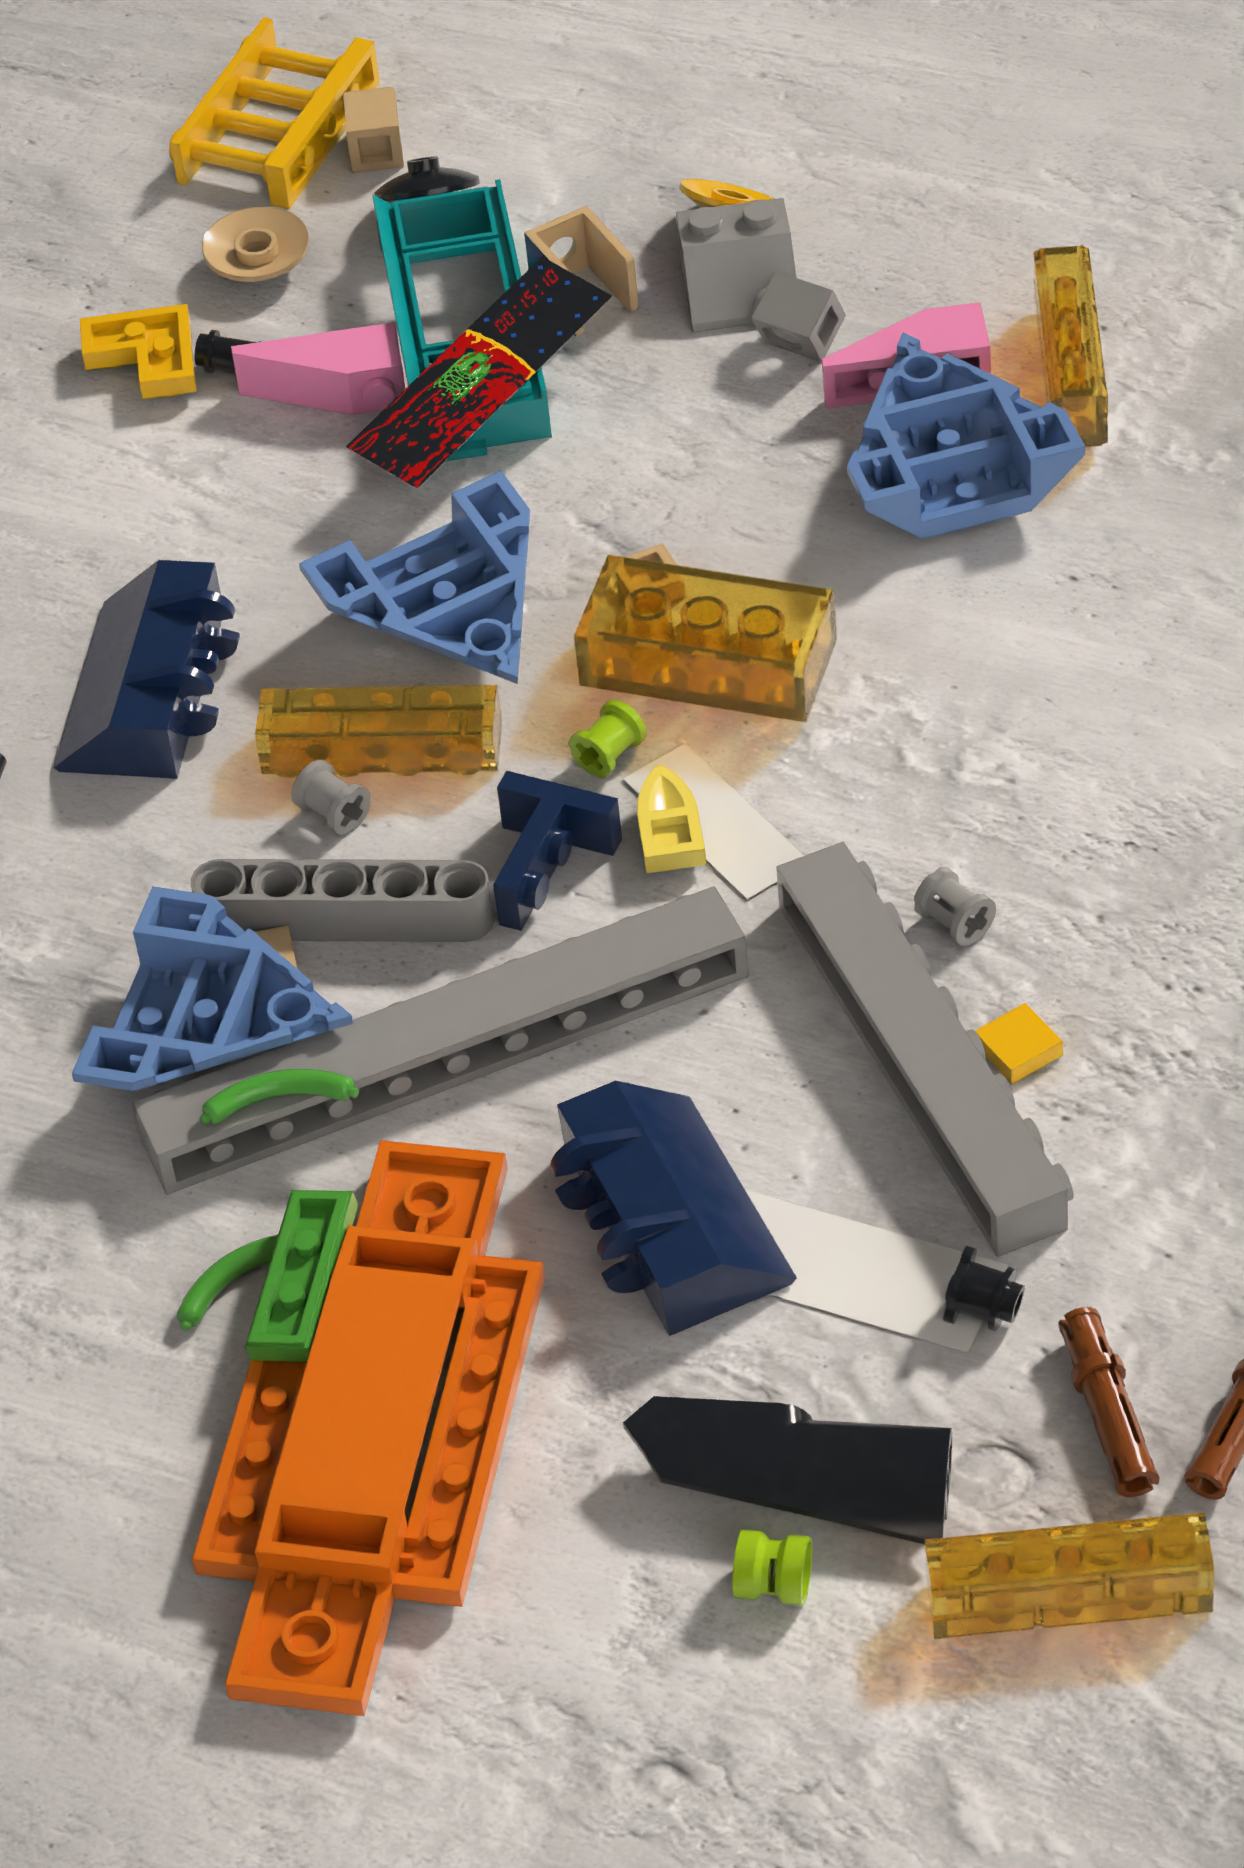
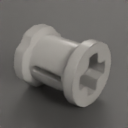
(337, 801)
(954, 906)

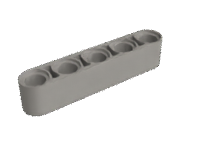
(353, 898)

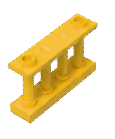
(302, 142)

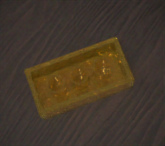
(706, 638)

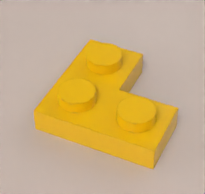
(151, 337)

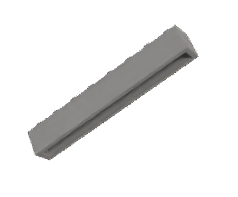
(924, 1050)

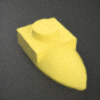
(669, 823)

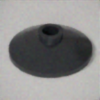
(426, 179)

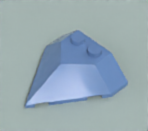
(956, 446)
(446, 589)
(200, 998)

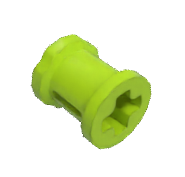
(607, 738)

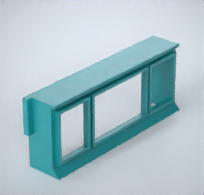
(448, 228)

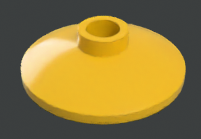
(714, 193)

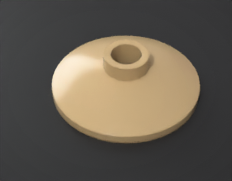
(255, 244)

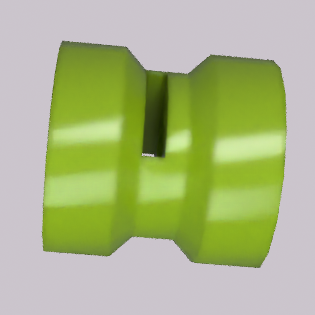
(772, 1567)

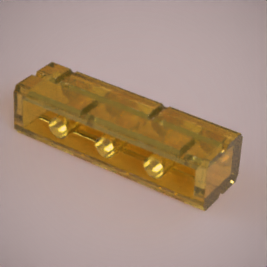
(1071, 339)
(380, 729)
(1069, 1575)

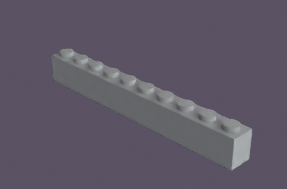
(452, 1036)

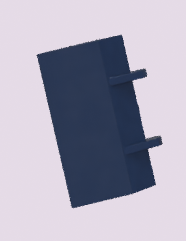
(149, 674)
(668, 1204)

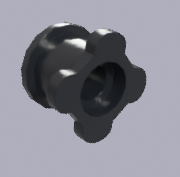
(982, 1292)

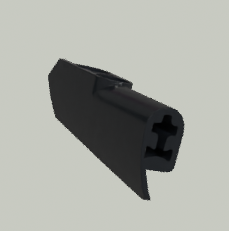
(780, 1458)

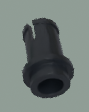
(215, 351)

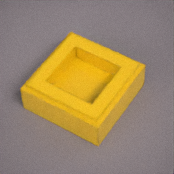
(1019, 1043)

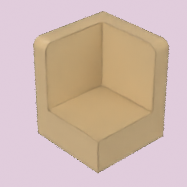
(373, 129)

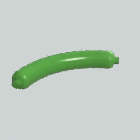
(277, 1084)
(219, 1276)

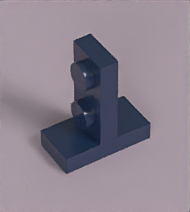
(550, 822)

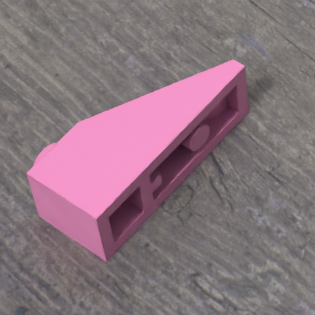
(858, 370)
(330, 371)

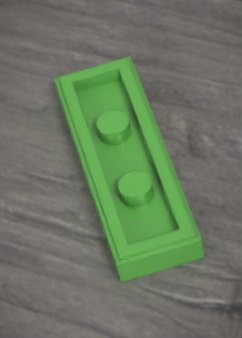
(299, 1274)

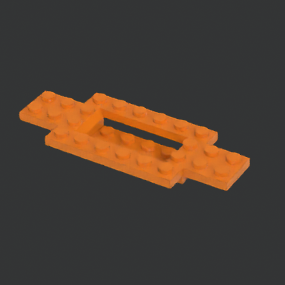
(332, 1443)

